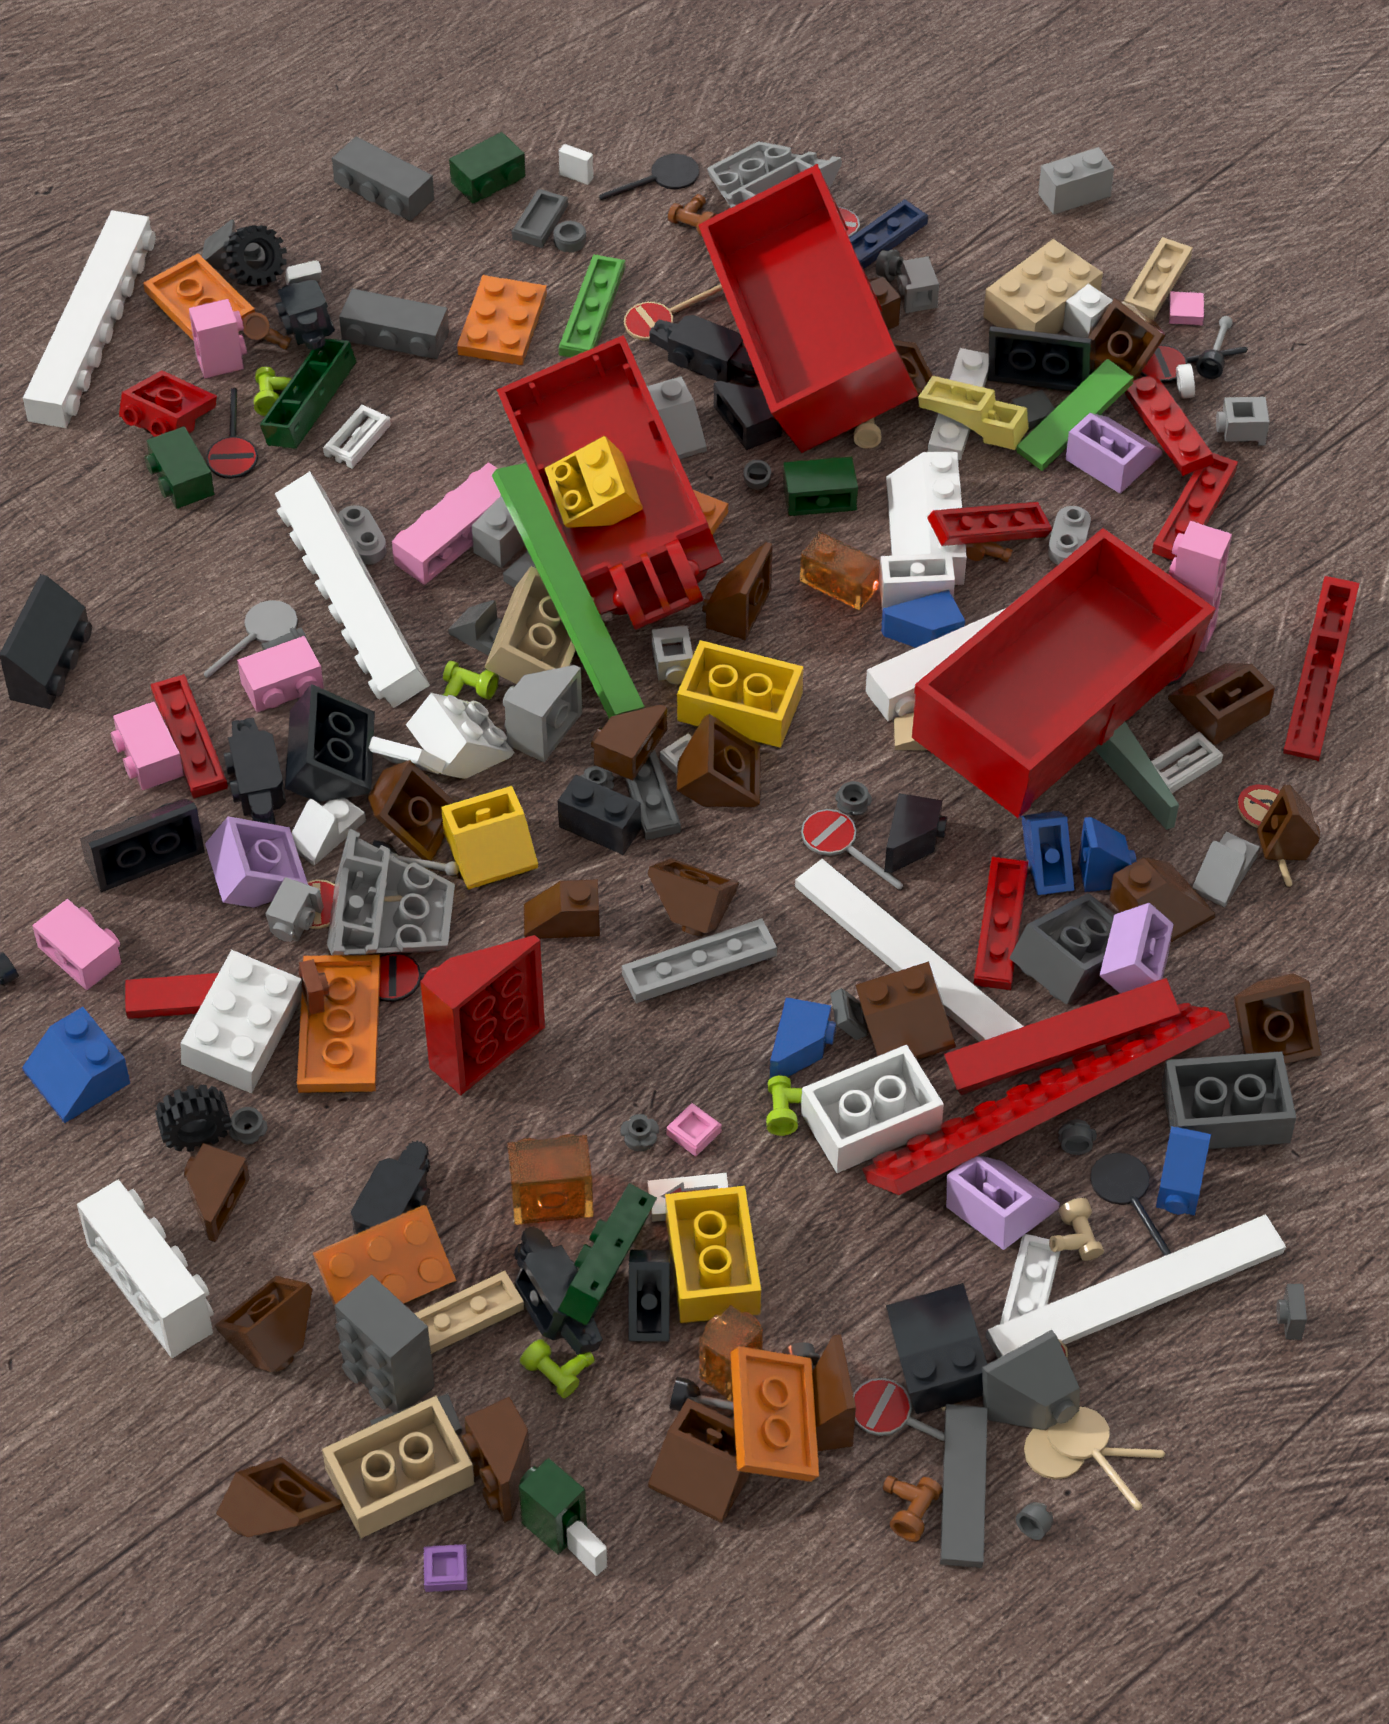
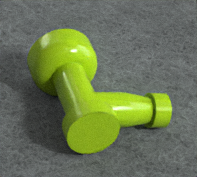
(268, 382)
(485, 683)
(781, 1119)
(564, 1377)

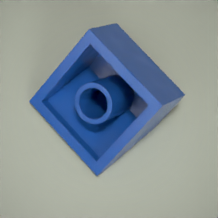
(76, 1065)

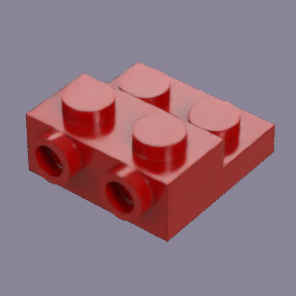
(164, 404)

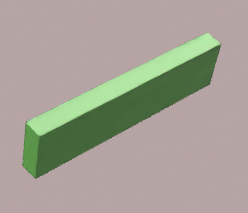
(592, 305)
(1091, 396)

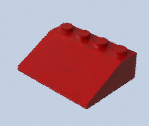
(482, 1009)

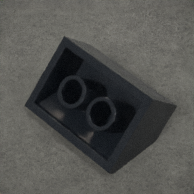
(1039, 358)
(44, 644)
(329, 747)
(143, 844)

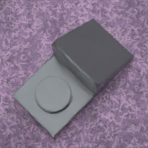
(213, 249)
(478, 626)

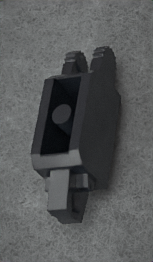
(305, 313)
(705, 349)
(256, 771)
(393, 1188)
(543, 1284)

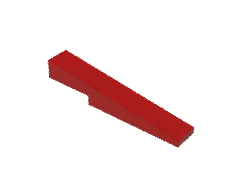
(1321, 668)
(1061, 1036)

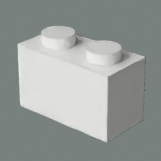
(914, 577)

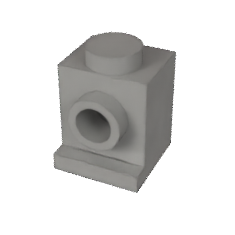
(918, 285)
(1244, 419)
(671, 660)
(293, 909)

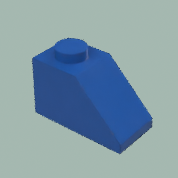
(922, 619)
(1048, 851)
(1101, 855)
(801, 1036)
(1183, 1171)

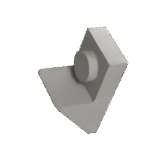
(1224, 868)

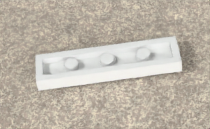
(949, 434)

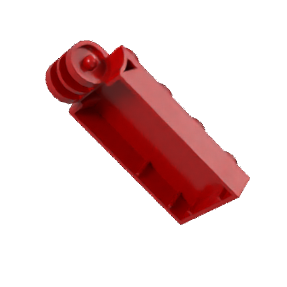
(660, 553)

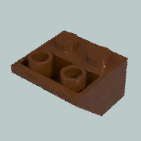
(1225, 700)
(499, 1453)
(699, 1462)

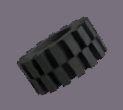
(235, 255)
(193, 1117)

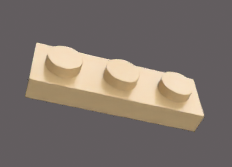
(1159, 276)
(471, 1310)

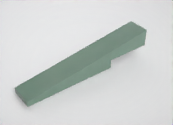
(1136, 770)

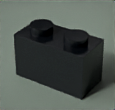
(599, 814)

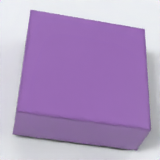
(445, 1568)

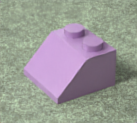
(252, 860)

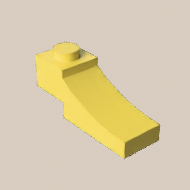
(977, 409)

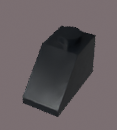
(746, 414)
(913, 830)
(649, 1295)

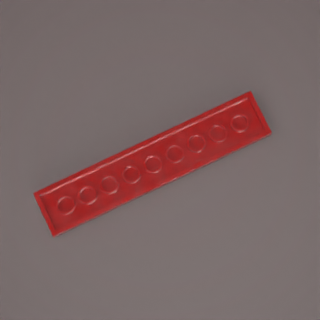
(1042, 1100)

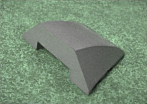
(763, 167)
(368, 924)

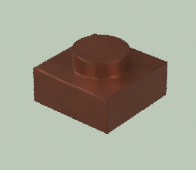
(313, 986)

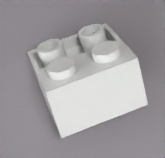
(459, 735)

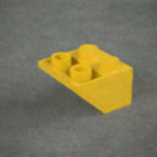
(593, 486)
(489, 837)

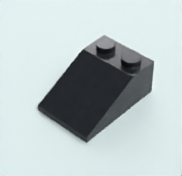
(938, 1348)

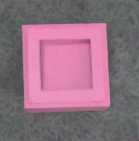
(1186, 308)
(693, 1129)

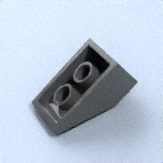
(1066, 948)

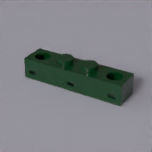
(315, 386)
(604, 1258)

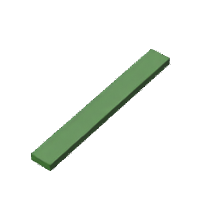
(567, 590)

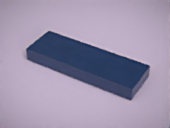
(887, 231)

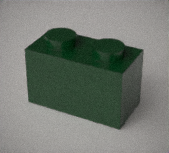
(487, 167)
(179, 468)
(820, 486)
(551, 1504)

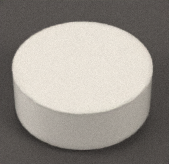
(1185, 381)

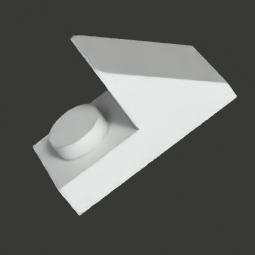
(325, 827)

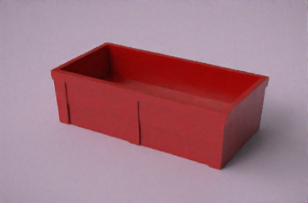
(806, 310)
(1059, 671)

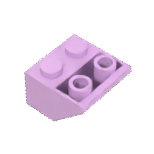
(1109, 451)
(1137, 948)
(997, 1200)

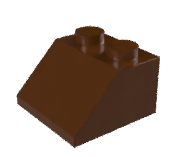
(906, 1011)

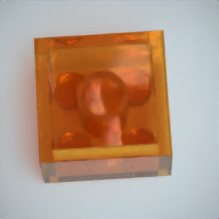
(550, 1179)

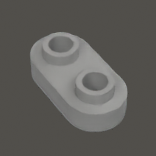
(361, 529)
(1068, 533)

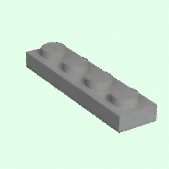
(699, 960)

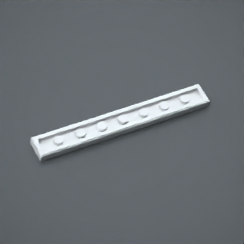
(902, 949)
(1143, 1287)

